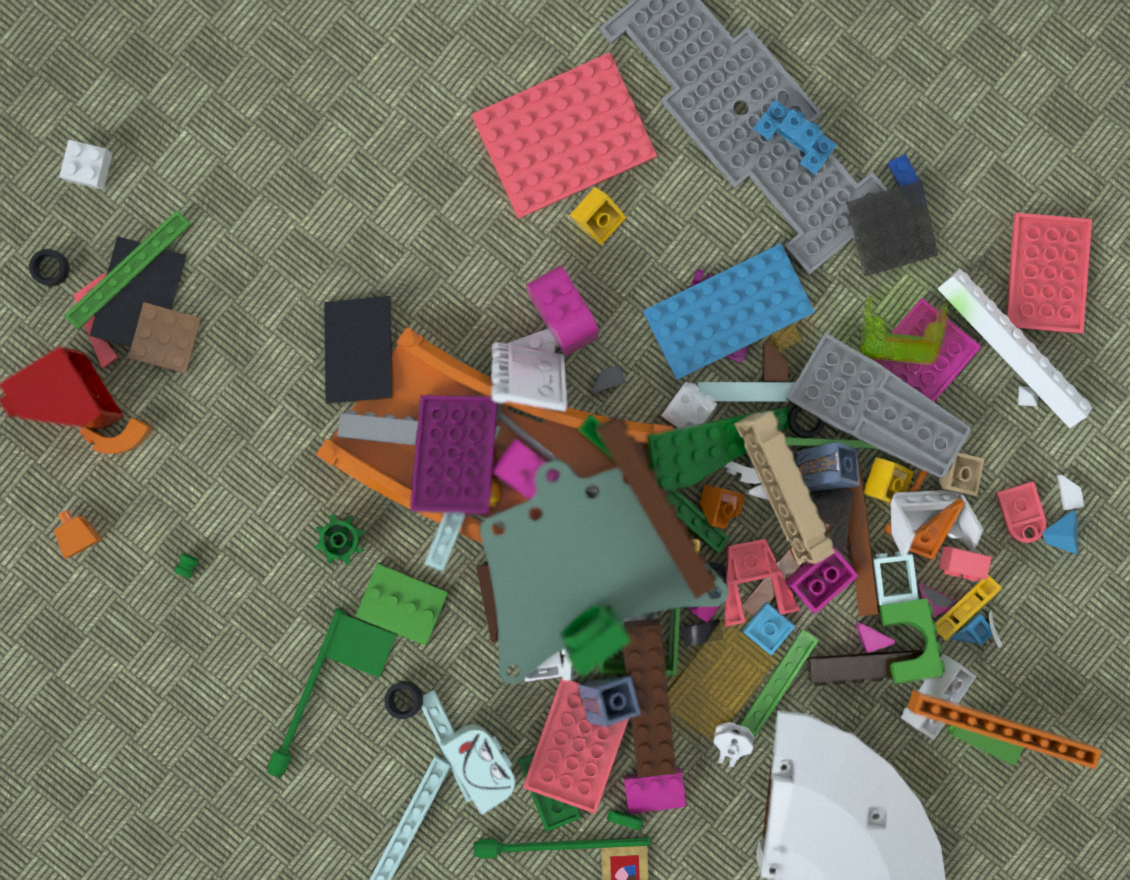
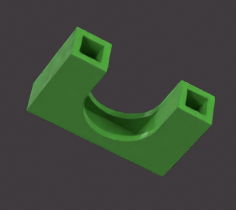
(917, 614)

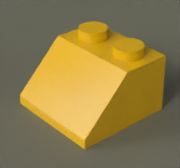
(598, 215)
(887, 479)

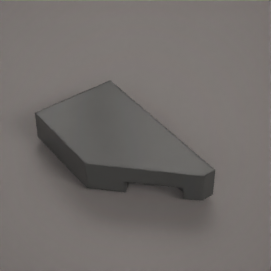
(609, 378)

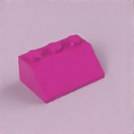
(654, 792)

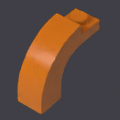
(132, 437)

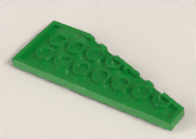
(695, 451)

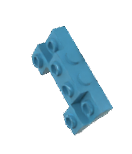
(799, 132)

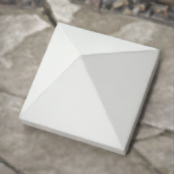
(1027, 396)

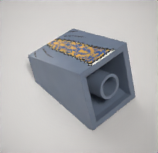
(829, 467)
(609, 700)

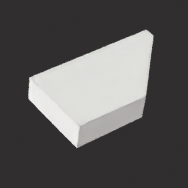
(1070, 493)

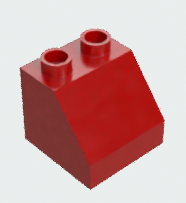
(61, 391)

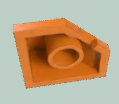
(720, 505)

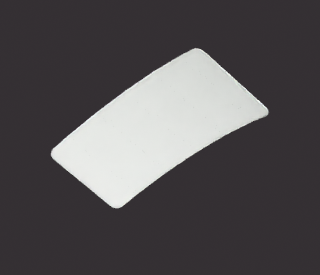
(998, 642)

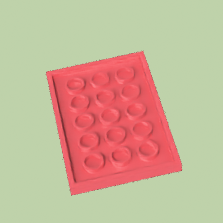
(1048, 272)
(572, 753)

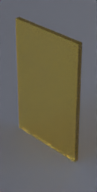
(718, 680)

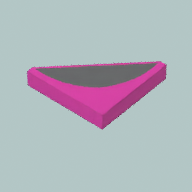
(939, 602)

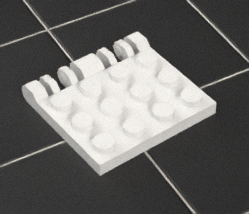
(528, 376)

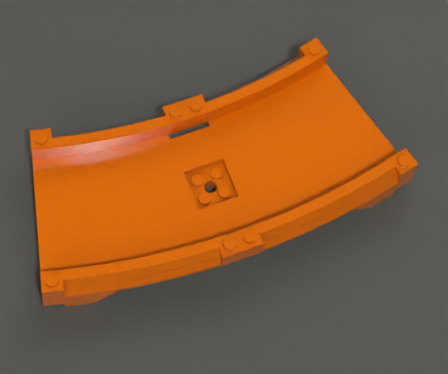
(427, 370)

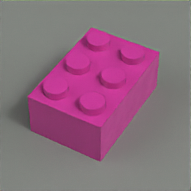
(821, 581)

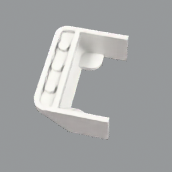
(915, 509)

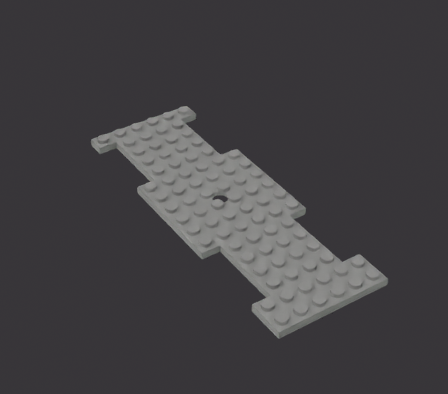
(708, 78)

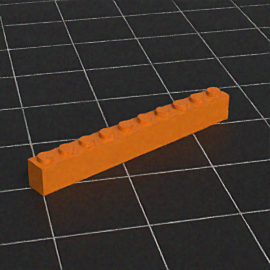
(1004, 729)

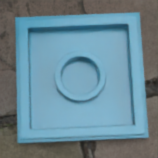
(768, 628)

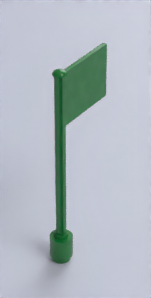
(348, 643)

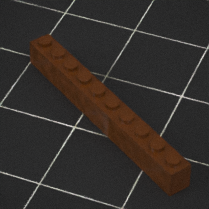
(656, 507)

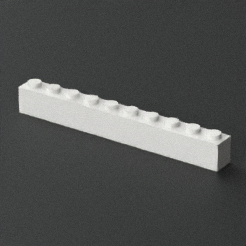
(1015, 348)

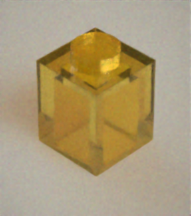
(785, 337)

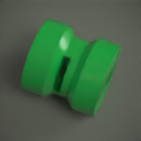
(186, 565)

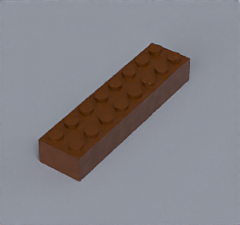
(653, 726)

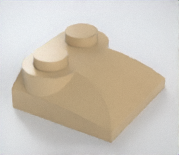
(963, 475)

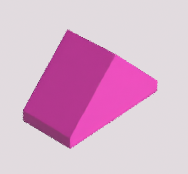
(871, 639)

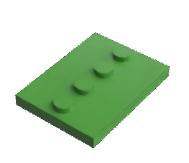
(401, 604)

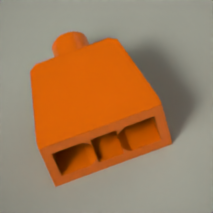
(75, 534)

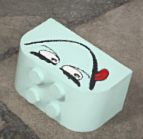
(480, 765)

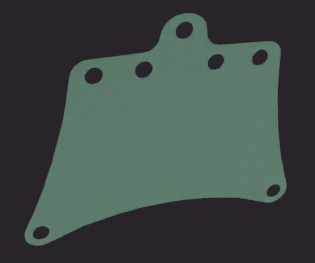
(575, 559)

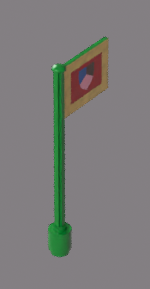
(619, 857)

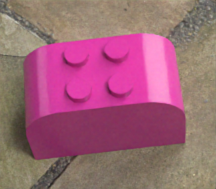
(563, 310)
(519, 469)

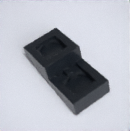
(698, 633)

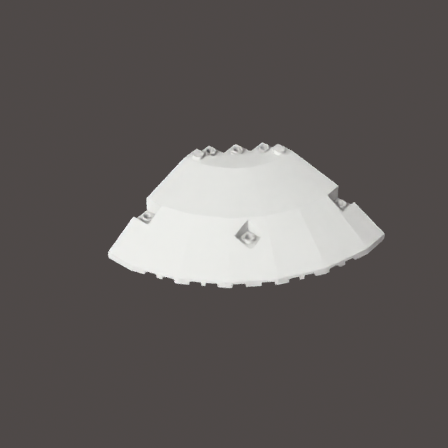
(826, 806)

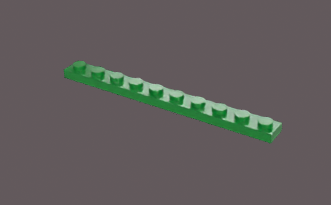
(686, 511)

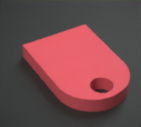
(1021, 510)

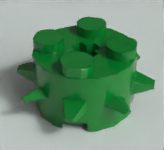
(329, 543)

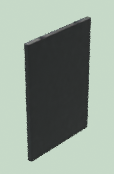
(153, 285)
(358, 350)

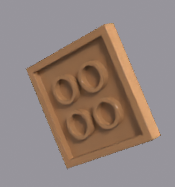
(164, 338)

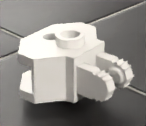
(733, 743)

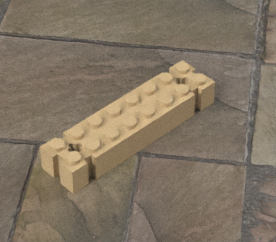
(785, 487)

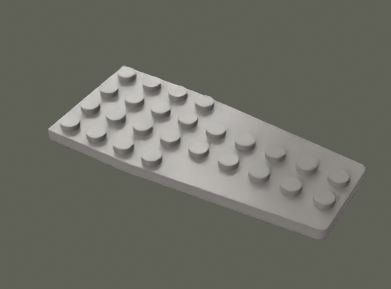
(877, 407)

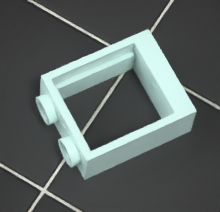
(898, 597)

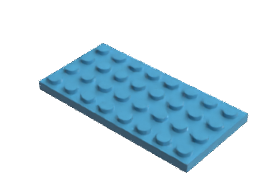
(728, 311)

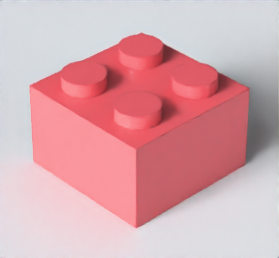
(959, 562)

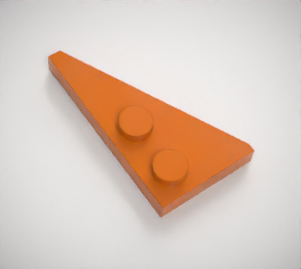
(933, 533)

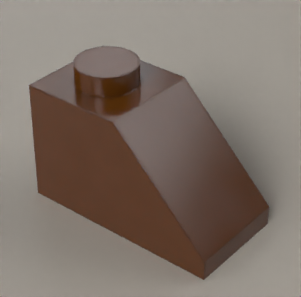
(774, 365)

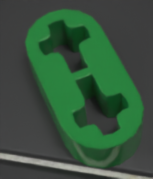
(625, 819)

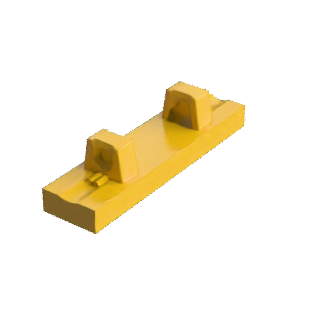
(967, 607)

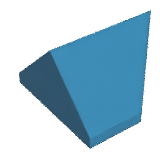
(1063, 533)
(974, 631)

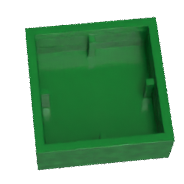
(594, 637)

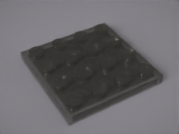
(892, 228)

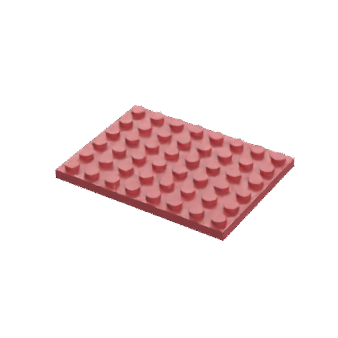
(564, 135)

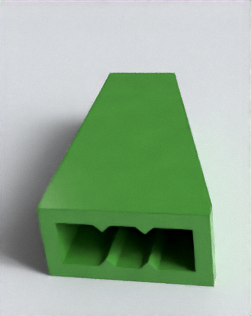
(1001, 749)

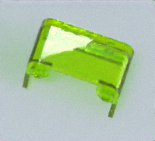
(900, 347)

